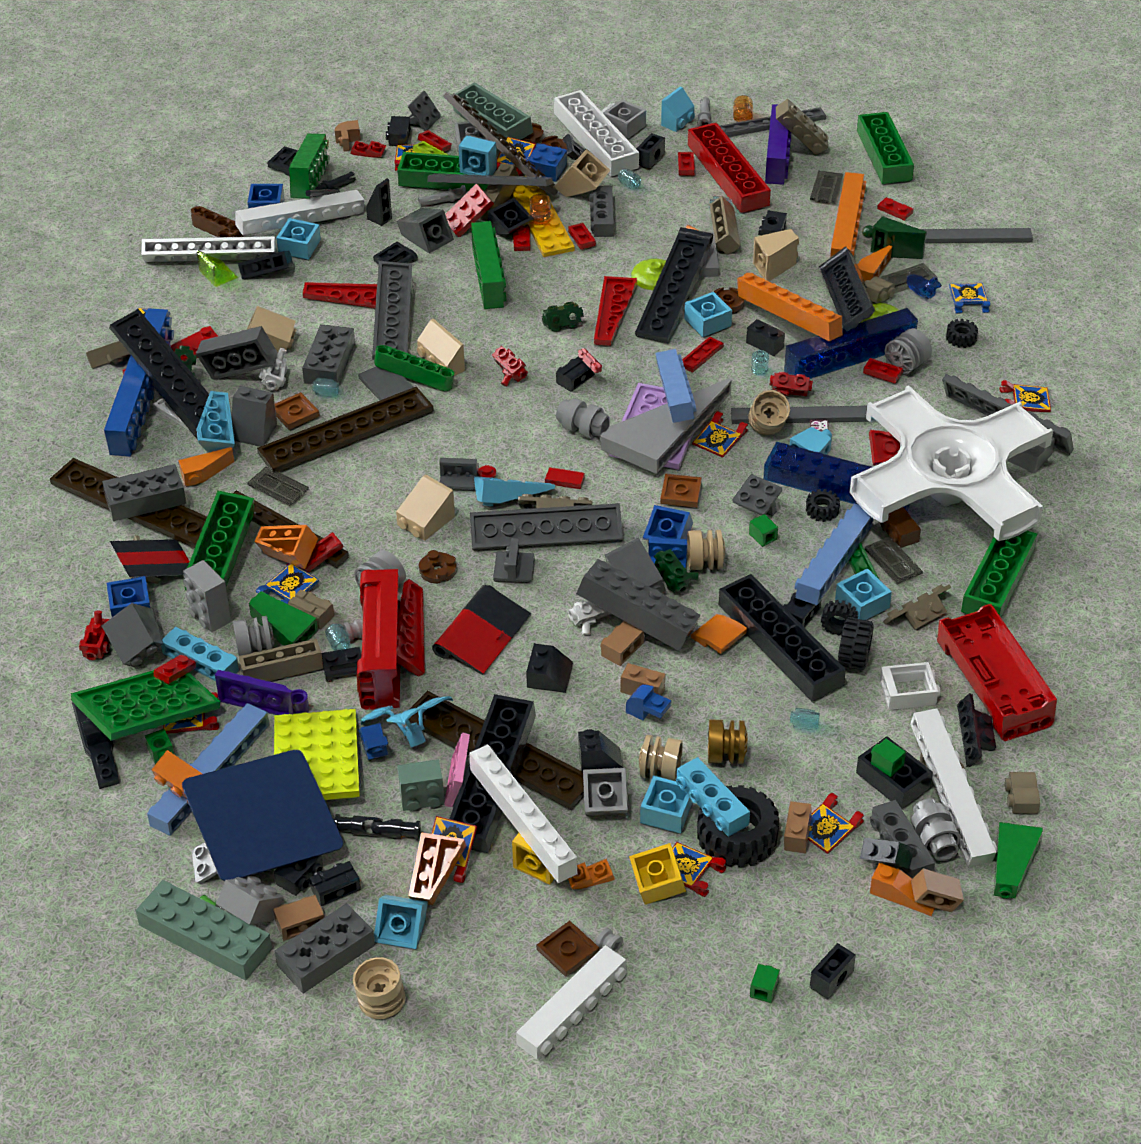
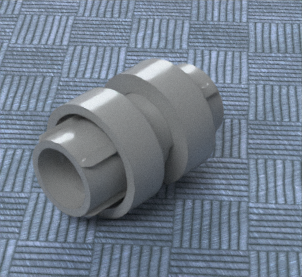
(576, 415)
(936, 829)

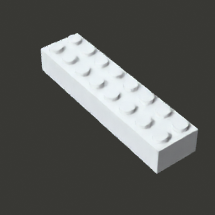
(596, 132)

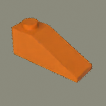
(874, 264)
(204, 466)
(896, 887)

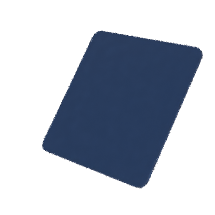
(262, 815)

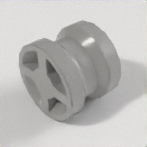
(353, 629)
(607, 938)

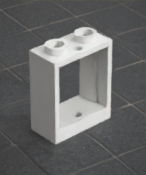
(909, 672)

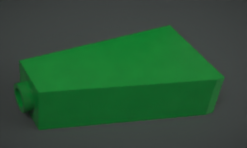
(287, 622)
(1014, 855)

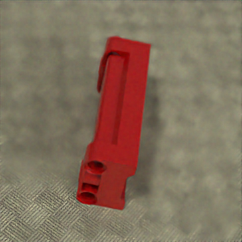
(378, 668)
(999, 672)

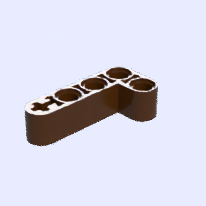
(214, 223)

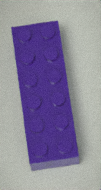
(778, 151)

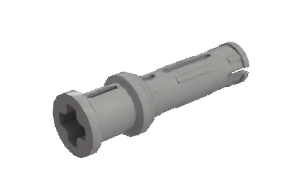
(704, 116)
(423, 201)

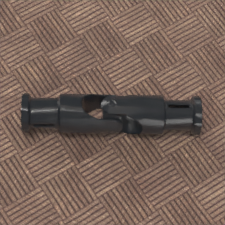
(393, 828)

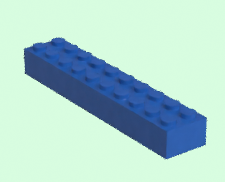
(134, 395)

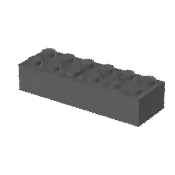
(638, 604)

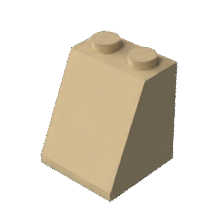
(582, 175)
(775, 253)
(277, 327)
(426, 508)

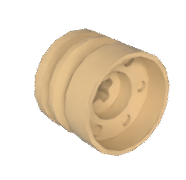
(775, 406)
(706, 549)
(660, 758)
(379, 988)

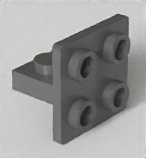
(423, 111)
(458, 473)
(758, 495)
(513, 565)

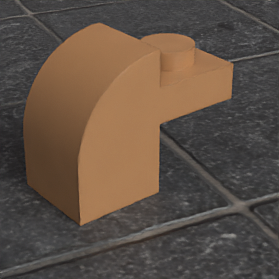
(347, 132)

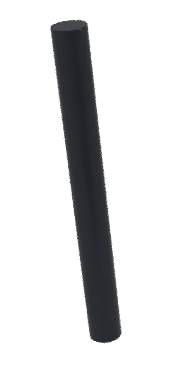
(321, 192)

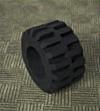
(855, 643)

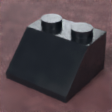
(509, 217)
(548, 669)
(597, 751)

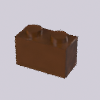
(902, 528)

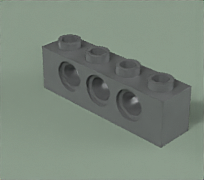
(602, 211)
(895, 826)

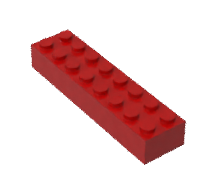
(729, 167)

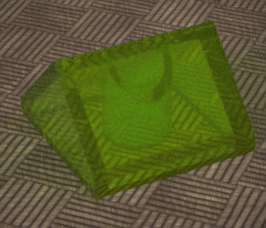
(214, 269)

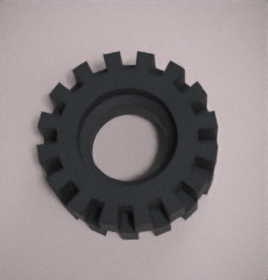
(954, 334)
(820, 512)
(837, 609)

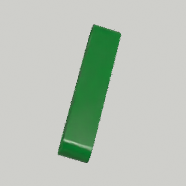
(414, 368)

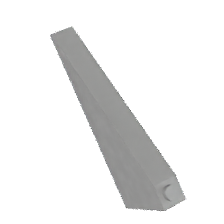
(653, 438)

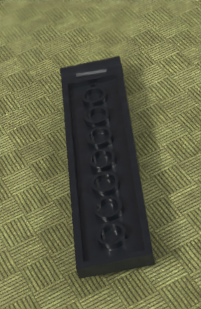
(674, 284)
(847, 288)
(164, 367)

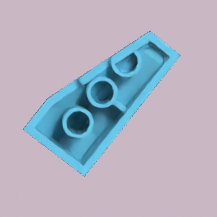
(215, 425)
(499, 491)

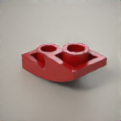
(372, 150)

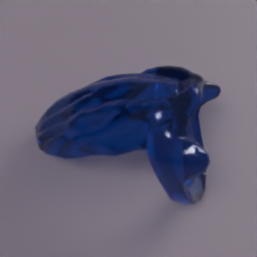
(922, 286)

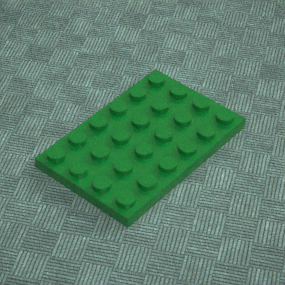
(143, 703)

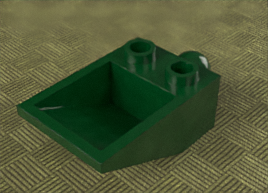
(905, 239)

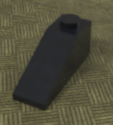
(379, 204)
(265, 264)

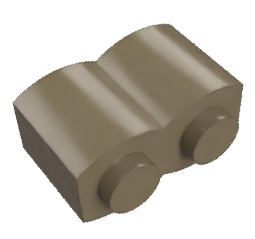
(879, 289)
(1023, 792)

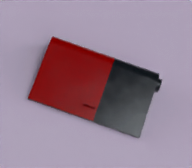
(481, 629)

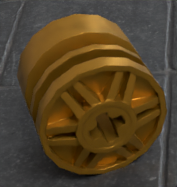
(726, 741)

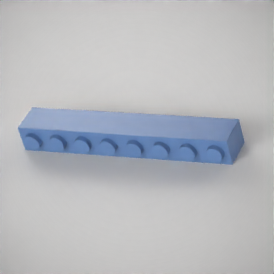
(676, 385)
(833, 555)
(220, 754)

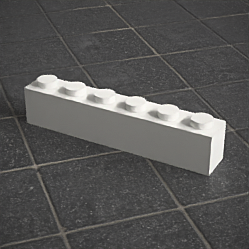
(571, 1002)

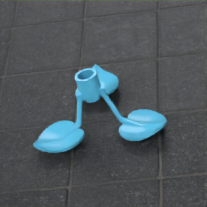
(413, 731)

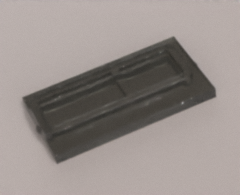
(826, 187)
(899, 277)
(278, 486)
(893, 560)

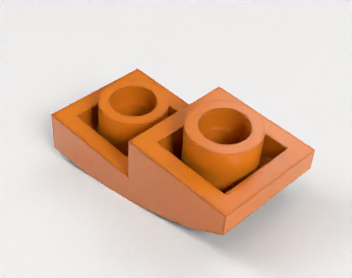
(591, 875)

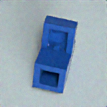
(647, 702)
(373, 741)

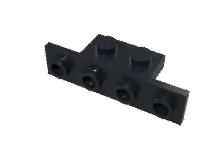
(975, 729)

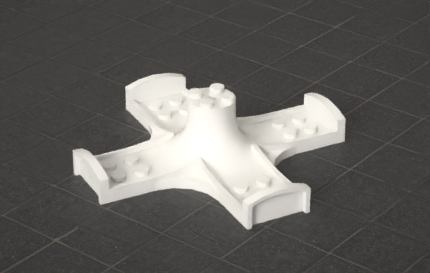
(952, 462)

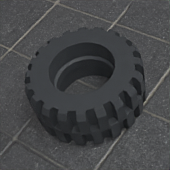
(742, 846)

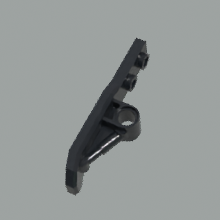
(98, 749)

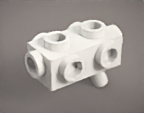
(273, 376)
(586, 614)

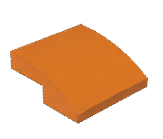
(719, 633)

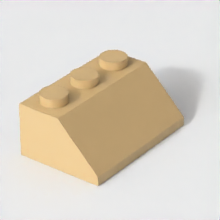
(441, 347)

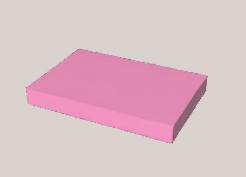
(456, 770)

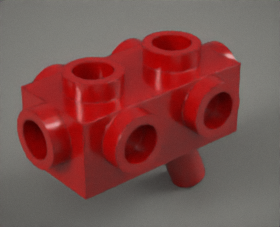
(511, 366)
(790, 384)
(95, 640)

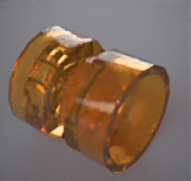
(742, 108)
(540, 209)

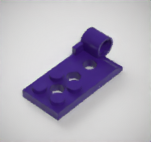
(242, 689)

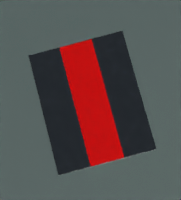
(151, 557)

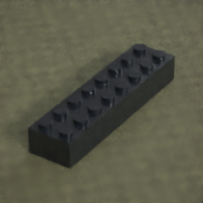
(782, 637)
(506, 733)

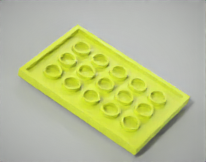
(328, 745)

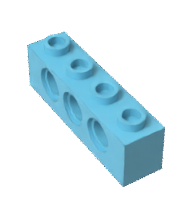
(207, 657)
(712, 797)

